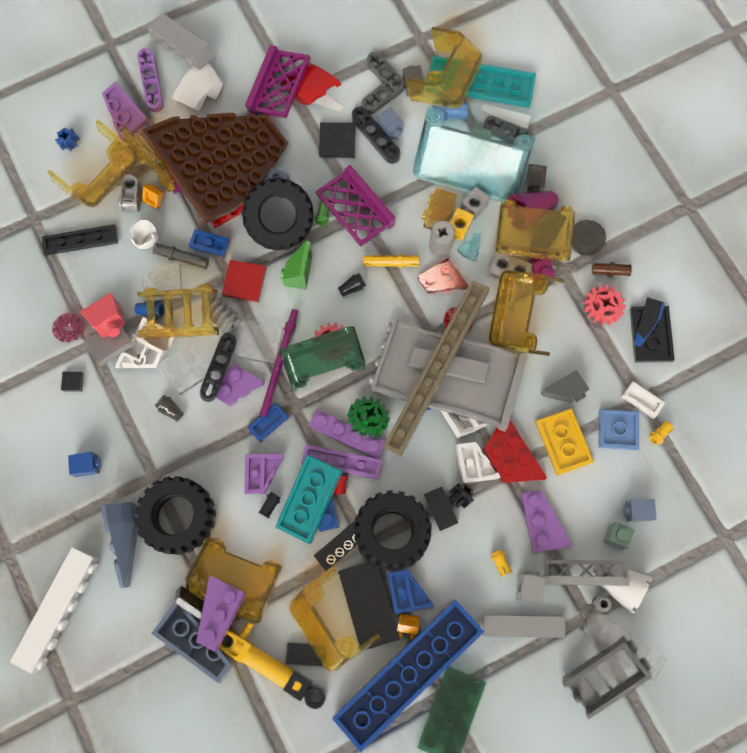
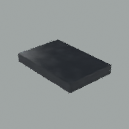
(659, 343)

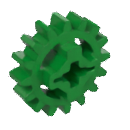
(375, 424)

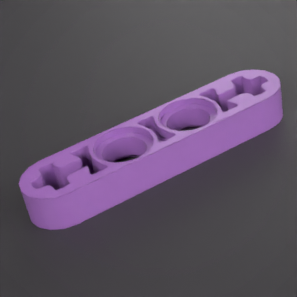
(150, 80)

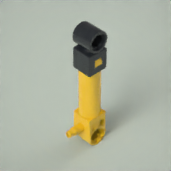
(291, 681)

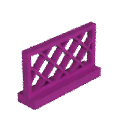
(265, 80)
(365, 194)

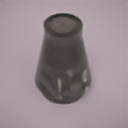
(169, 408)

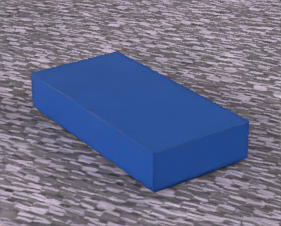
(264, 426)

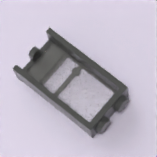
(608, 676)

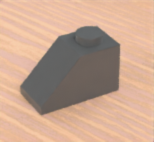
(567, 389)

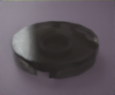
(588, 237)

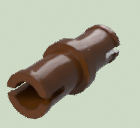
(611, 269)

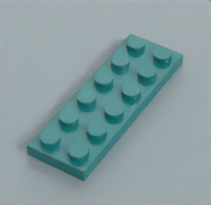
(497, 83)

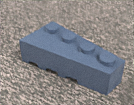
(180, 632)

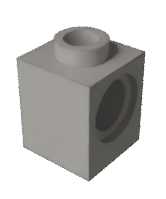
(478, 197)

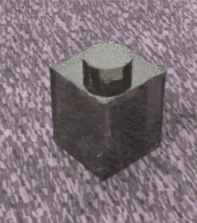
(535, 178)

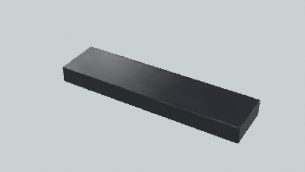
(79, 240)

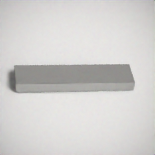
(459, 368)
(524, 626)

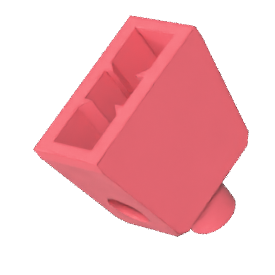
(105, 316)

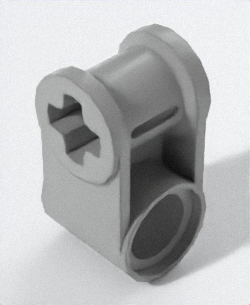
(130, 197)

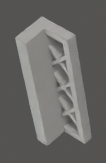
(587, 580)

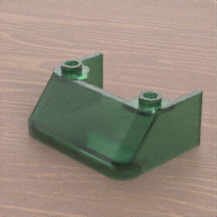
(322, 355)

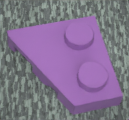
(260, 471)

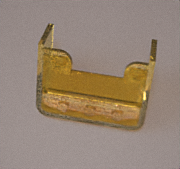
(453, 83)
(122, 159)
(514, 310)
(330, 652)

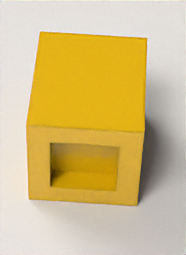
(464, 218)

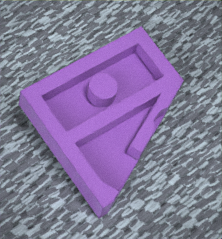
(237, 384)

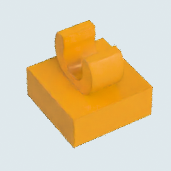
(152, 196)
(408, 624)

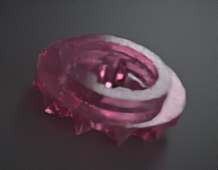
(65, 320)

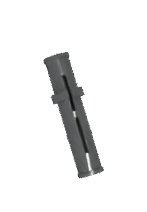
(179, 255)

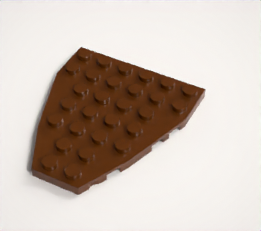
(216, 157)

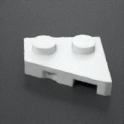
(473, 464)

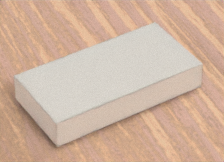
(643, 400)

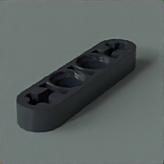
(373, 136)
(221, 368)

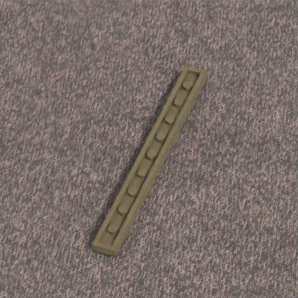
(436, 368)

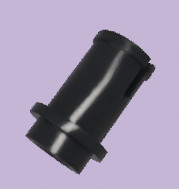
(269, 505)

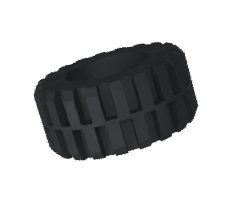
(277, 188)
(398, 504)
(149, 515)

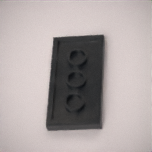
(368, 604)

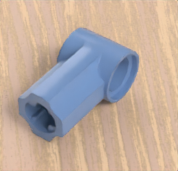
(453, 113)

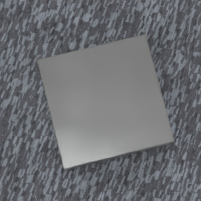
(109, 347)

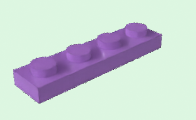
(343, 433)
(348, 462)

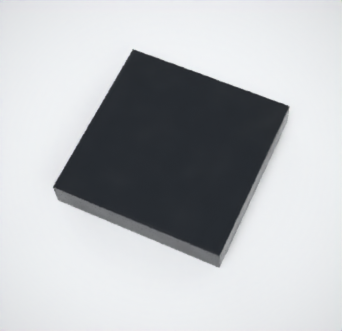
(337, 140)

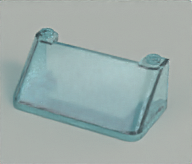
(470, 160)

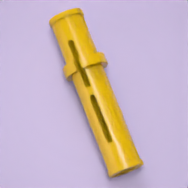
(391, 260)

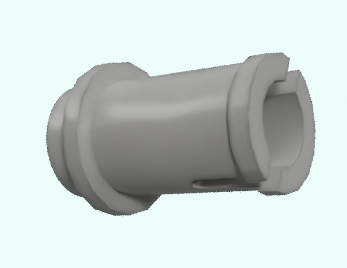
(605, 606)

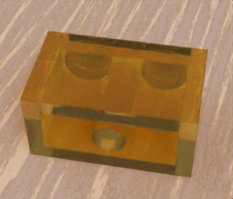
(440, 208)

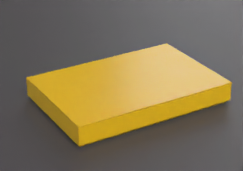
(564, 441)

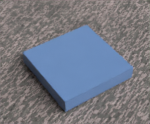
(619, 429)

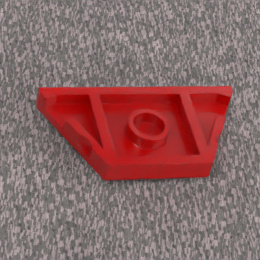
(512, 457)

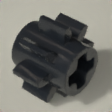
(461, 495)

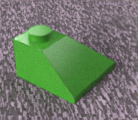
(298, 267)

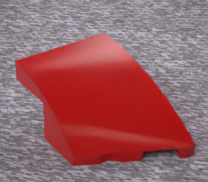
(313, 84)

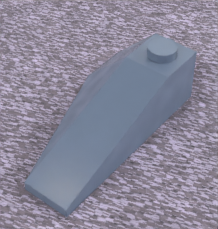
(120, 523)

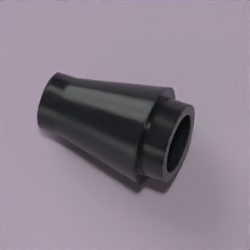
(352, 285)

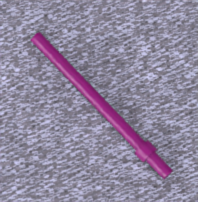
(289, 328)

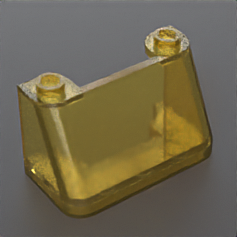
(534, 231)
(247, 576)

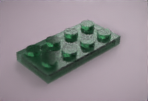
(451, 712)

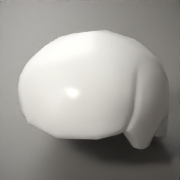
(144, 234)

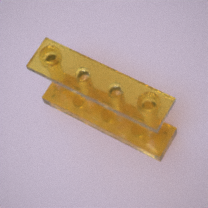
(188, 328)

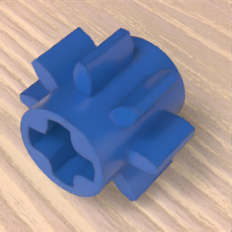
(67, 139)

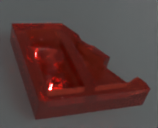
(442, 278)

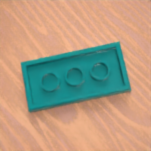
(309, 499)

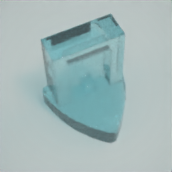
(471, 249)

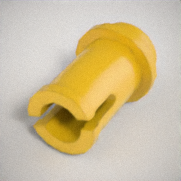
(660, 433)
(501, 561)

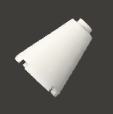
(630, 595)

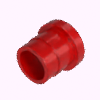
(341, 486)

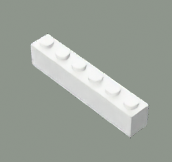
(54, 611)

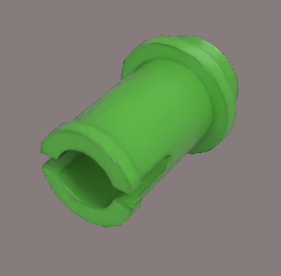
(322, 215)

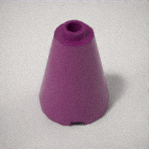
(538, 199)

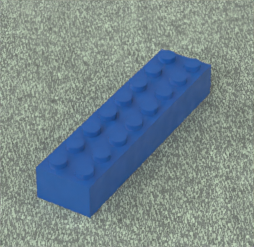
(407, 675)

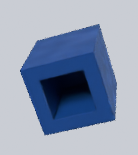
(84, 464)

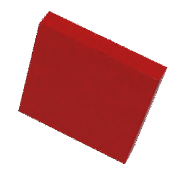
(244, 281)

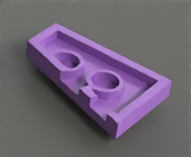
(123, 110)
(542, 524)
(218, 612)

